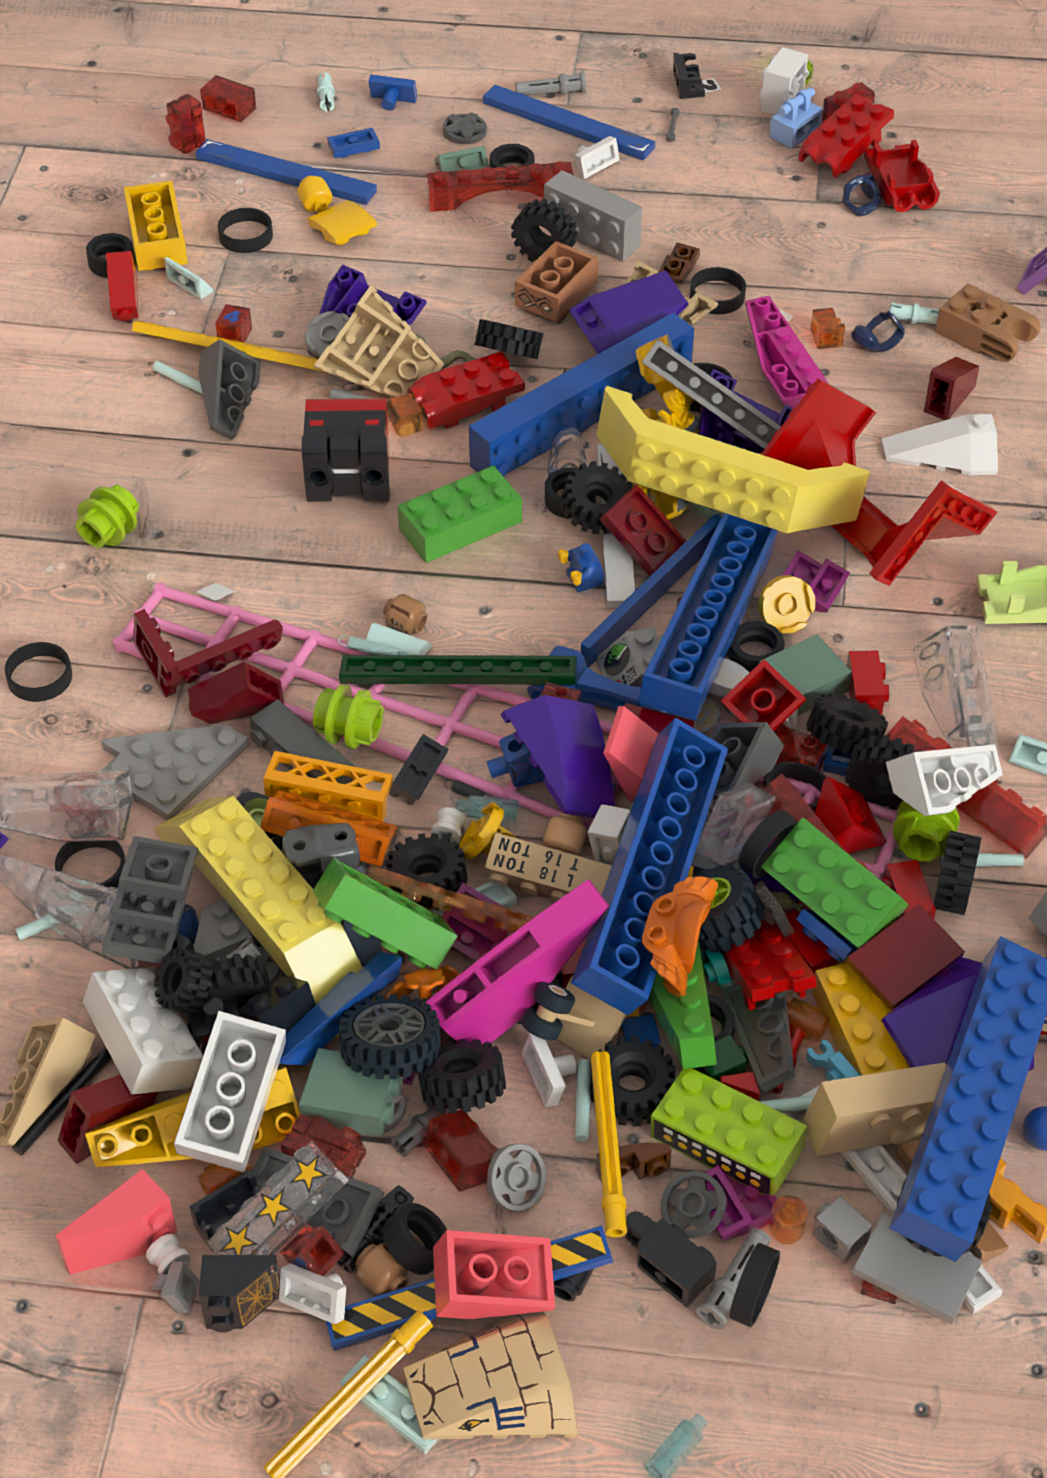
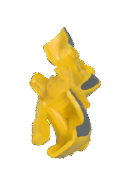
(680, 417)

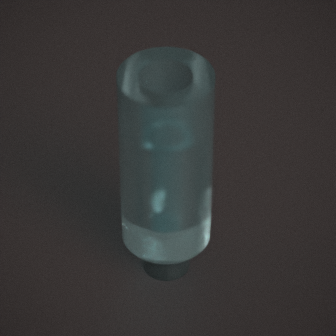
(476, 803)
(676, 1448)

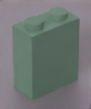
(812, 670)
(348, 1096)

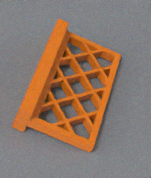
(295, 811)

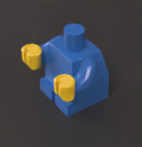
(584, 568)

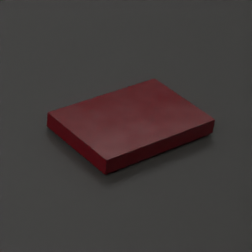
(642, 530)
(905, 957)

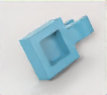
(835, 1063)

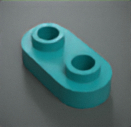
(715, 967)

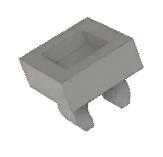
(177, 1286)

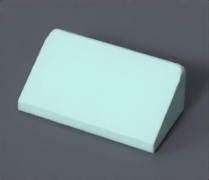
(187, 279)
(397, 639)
(1030, 754)

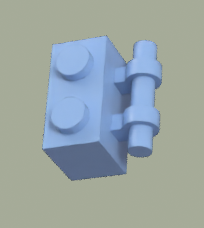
(796, 119)

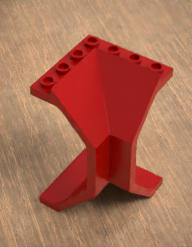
(824, 435)

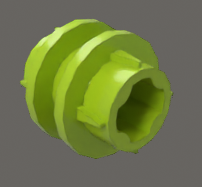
(107, 516)
(353, 717)
(923, 836)

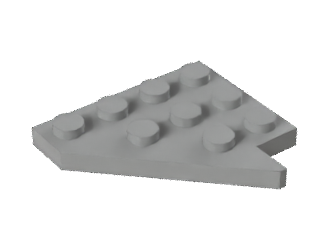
(174, 765)

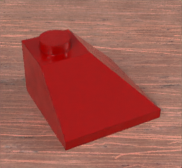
(848, 817)

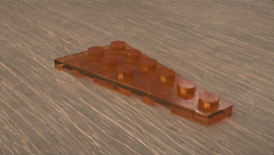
(473, 908)

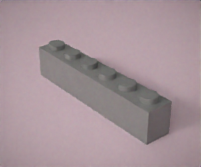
(711, 394)

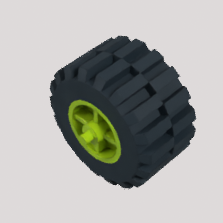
(733, 912)

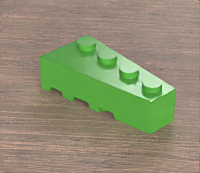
(686, 1018)

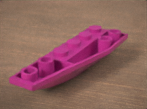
(780, 352)
(503, 982)

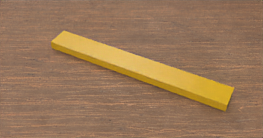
(207, 340)

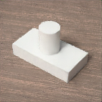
(596, 157)
(546, 1069)
(313, 1293)

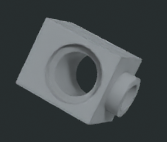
(841, 1228)

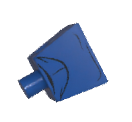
(515, 762)

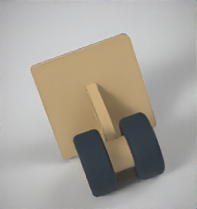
(572, 1018)

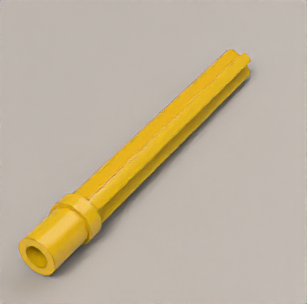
(613, 1201)
(400, 1343)

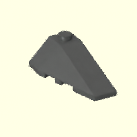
(227, 385)

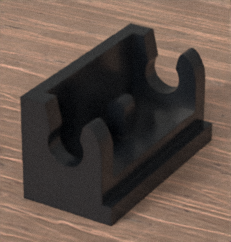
(687, 76)
(418, 769)
(222, 1204)

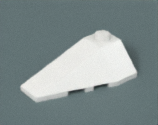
(956, 443)
(943, 778)

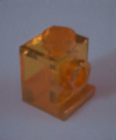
(827, 328)

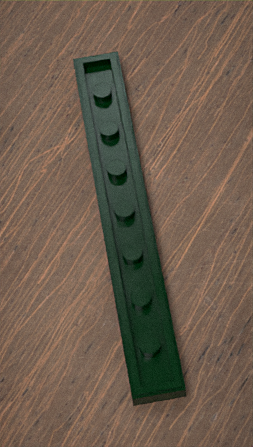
(458, 669)

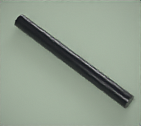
(61, 1102)

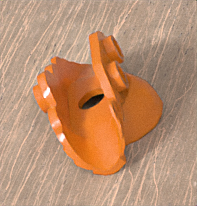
(674, 930)

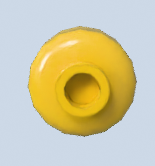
(314, 193)

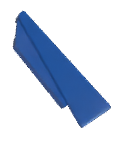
(323, 1020)

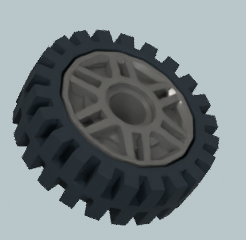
(389, 1036)

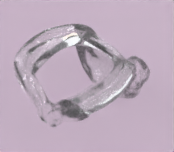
(567, 445)

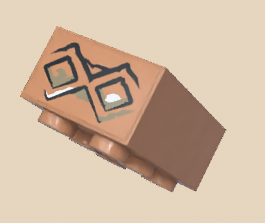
(556, 281)

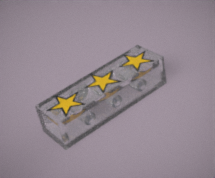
(281, 1205)

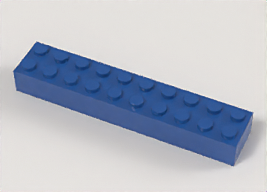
(569, 401)
(707, 617)
(649, 862)
(975, 1103)

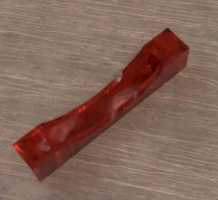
(453, 188)

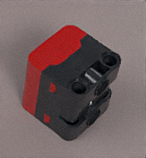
(346, 449)

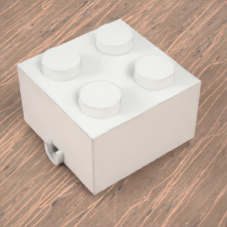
(782, 79)

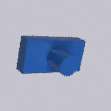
(392, 90)

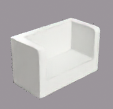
(607, 832)

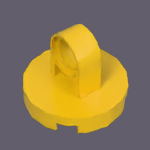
(786, 603)
(480, 834)

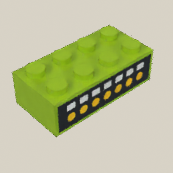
(729, 1131)

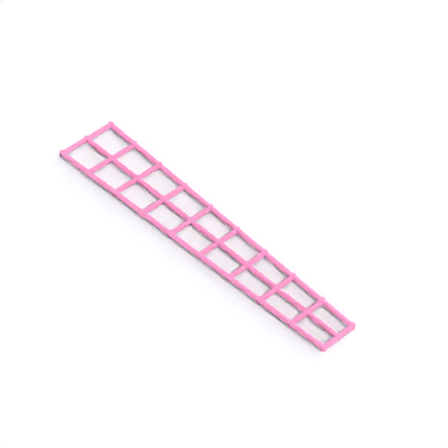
(448, 724)

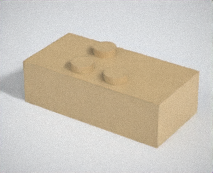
(872, 1109)

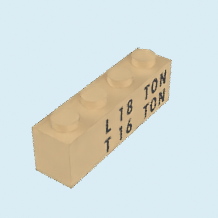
(541, 868)

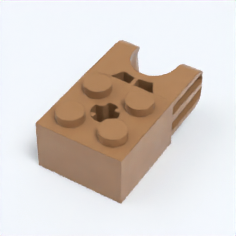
(985, 323)

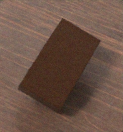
(680, 262)
(643, 1158)

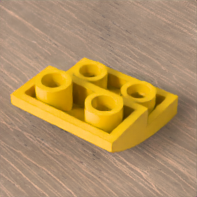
(342, 222)

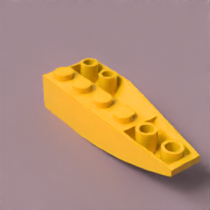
(151, 1132)

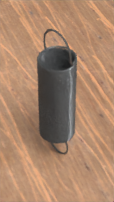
(465, 790)

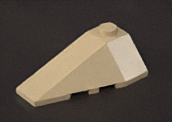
(49, 1060)

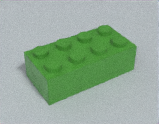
(459, 513)
(834, 884)
(384, 914)

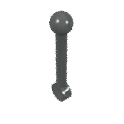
(670, 137)

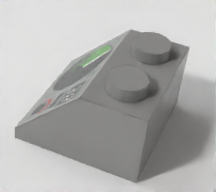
(629, 656)

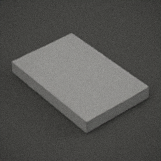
(915, 1275)

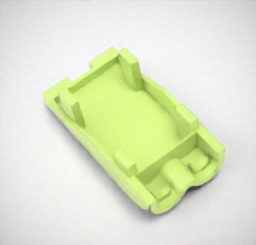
(1014, 594)

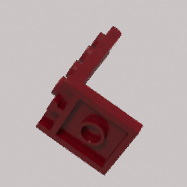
(169, 674)

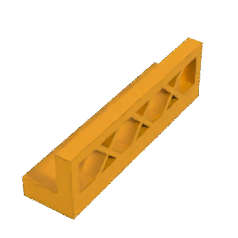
(349, 796)

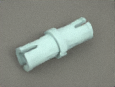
(325, 91)
(914, 313)

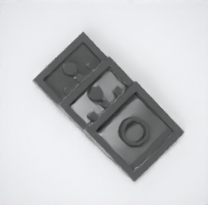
(149, 900)

